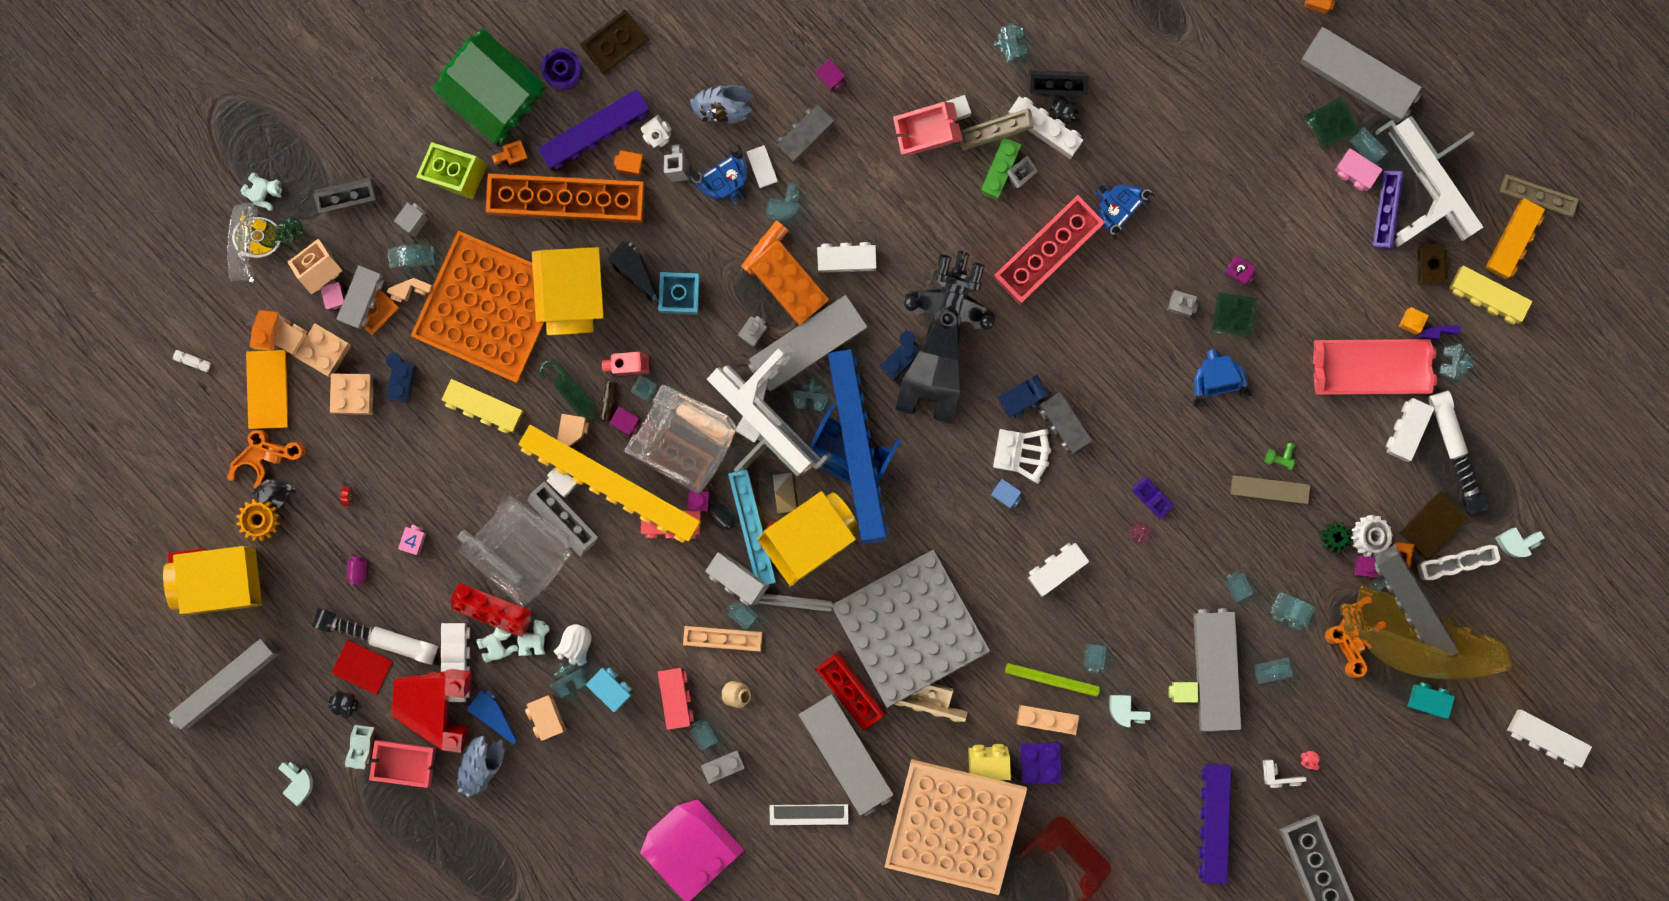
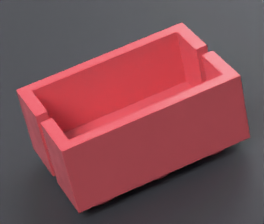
(927, 128)
(402, 763)

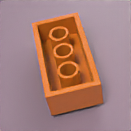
(788, 282)

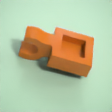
(512, 152)

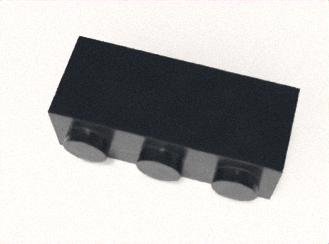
(1058, 82)

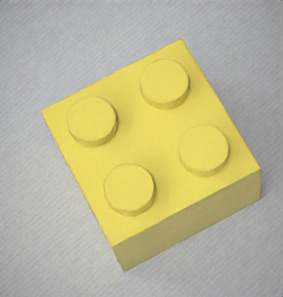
(990, 761)

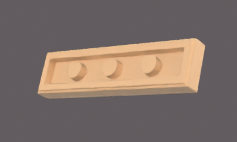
(722, 638)

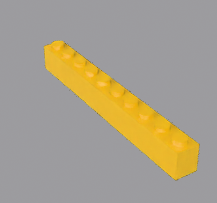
(609, 483)

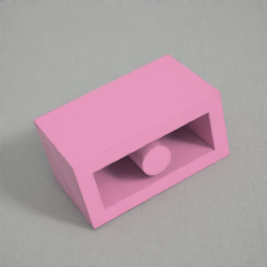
(1357, 170)

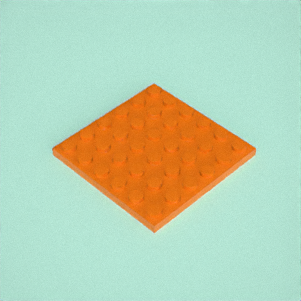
(482, 308)

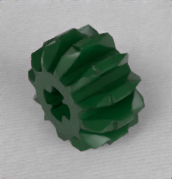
(1342, 533)

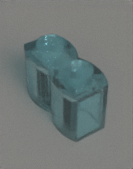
(1292, 610)

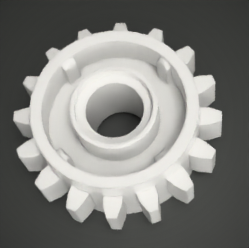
(1362, 535)

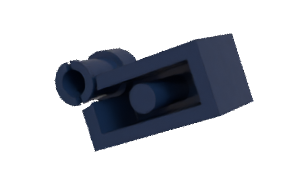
(901, 357)
(401, 379)
(1023, 396)

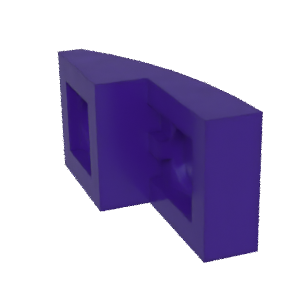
(1434, 332)
(1152, 497)

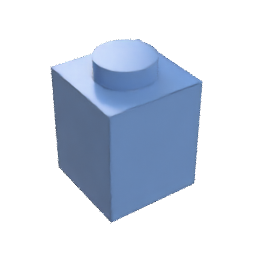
(1006, 494)

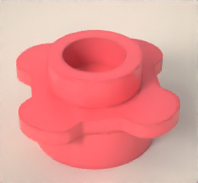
(1310, 760)

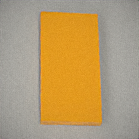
(267, 389)

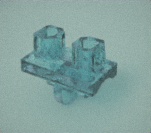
(1008, 42)
(1368, 145)
(1456, 353)
(819, 399)
(1273, 670)
(560, 685)

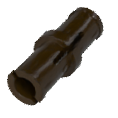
(608, 401)

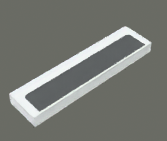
(809, 814)

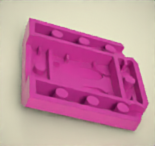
(689, 848)

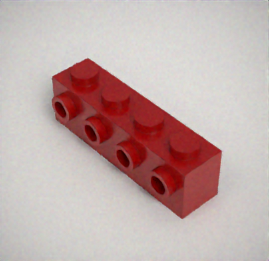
(490, 610)

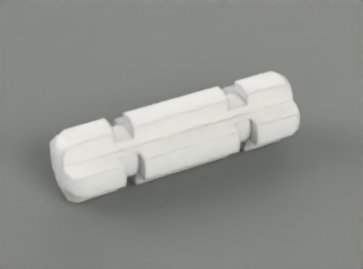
(192, 361)

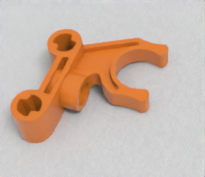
(265, 450)
(1351, 647)

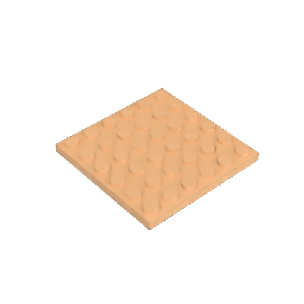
(955, 827)

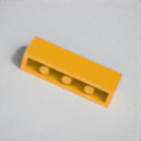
(1515, 238)

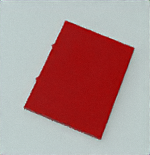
(361, 667)

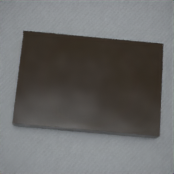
(614, 42)
(1433, 525)

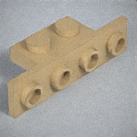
(935, 700)

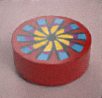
(346, 496)

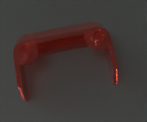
(1063, 833)

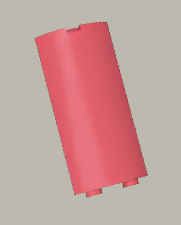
(1374, 366)

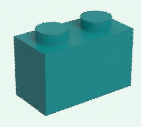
(1431, 701)

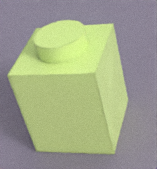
(1184, 691)

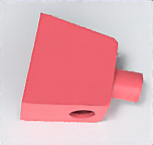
(634, 364)

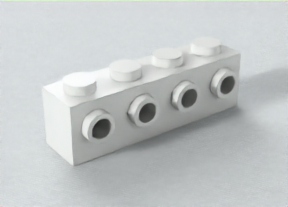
(1049, 130)
(1549, 738)

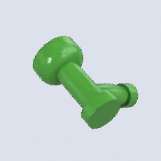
(1286, 460)

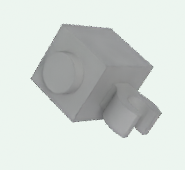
(676, 165)
(1182, 303)
(753, 331)

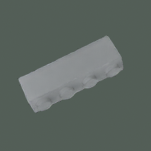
(559, 514)

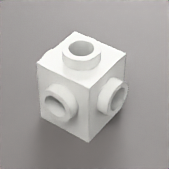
(653, 126)

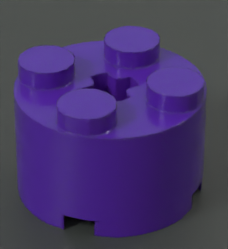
(555, 60)

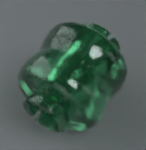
(288, 230)

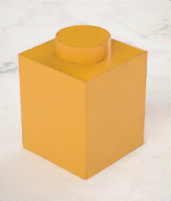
(1413, 321)

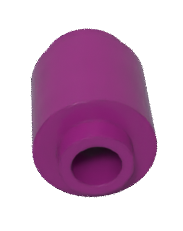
(356, 570)

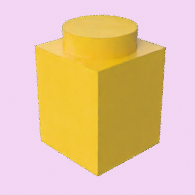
(567, 289)
(809, 536)
(212, 580)

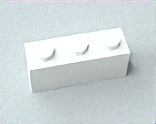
(846, 258)
(1409, 429)
(1057, 568)

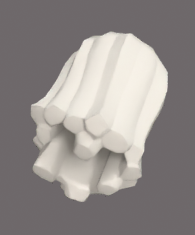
(574, 644)

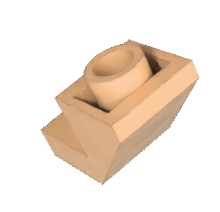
(403, 290)

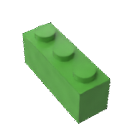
(998, 172)

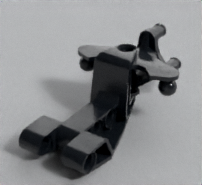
(936, 366)

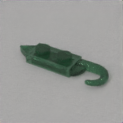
(570, 390)

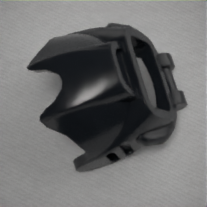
(274, 491)

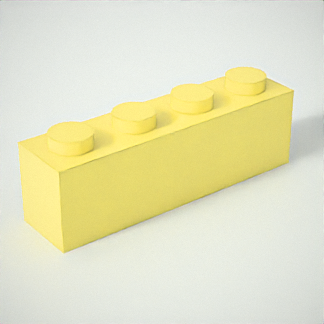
(1490, 295)
(483, 406)

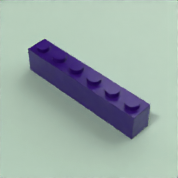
(594, 130)
(1215, 823)

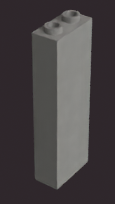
(1361, 75)
(812, 341)
(1217, 670)
(223, 684)
(846, 755)

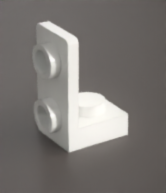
(1270, 771)

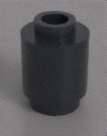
(721, 516)

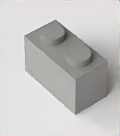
(411, 219)
(723, 766)

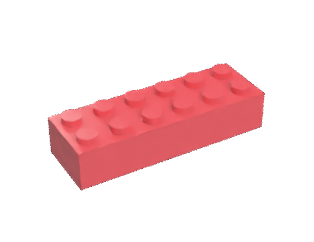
(1048, 250)

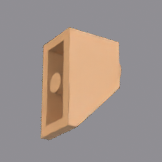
(572, 429)

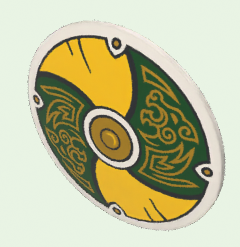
(263, 238)

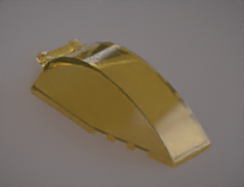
(1395, 642)

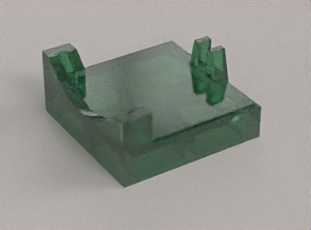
(1332, 123)
(1234, 314)

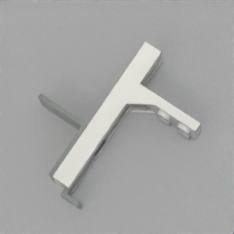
(1425, 163)
(748, 400)

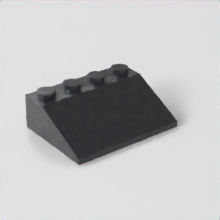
(628, 264)

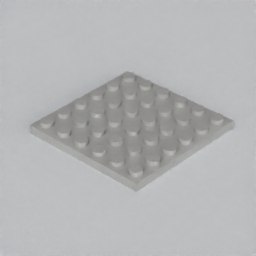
(910, 628)

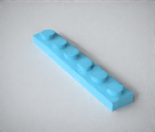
(751, 525)

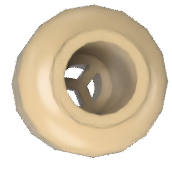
(736, 694)

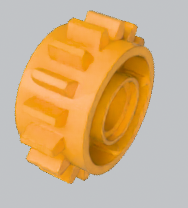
(247, 520)

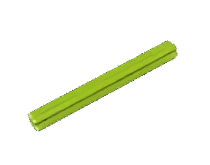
(1052, 679)

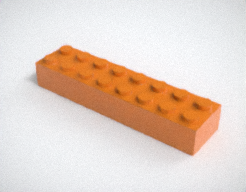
(565, 198)

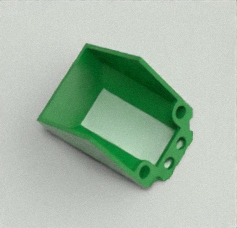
(488, 87)

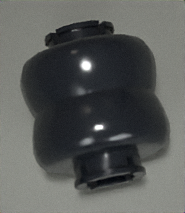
(1064, 110)
(343, 703)

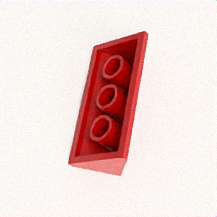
(851, 690)

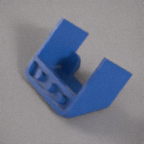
(829, 441)

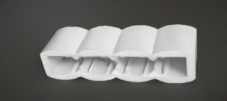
(1460, 562)
(455, 650)

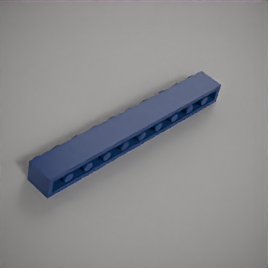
(856, 447)

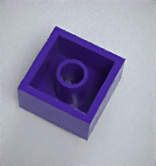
(1040, 763)

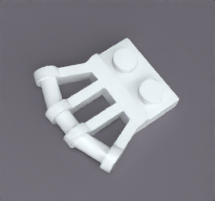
(1010, 448)

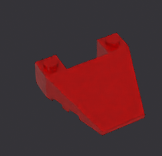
(423, 706)

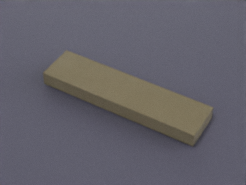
(996, 129)
(1539, 195)
(1270, 489)

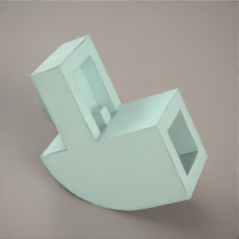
(1515, 545)
(1121, 711)
(360, 747)
(301, 783)

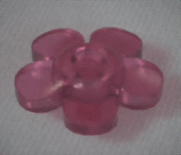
(1139, 532)

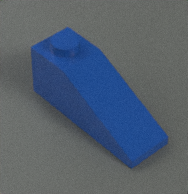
(491, 713)

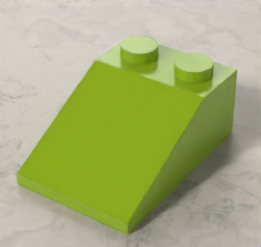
(452, 170)

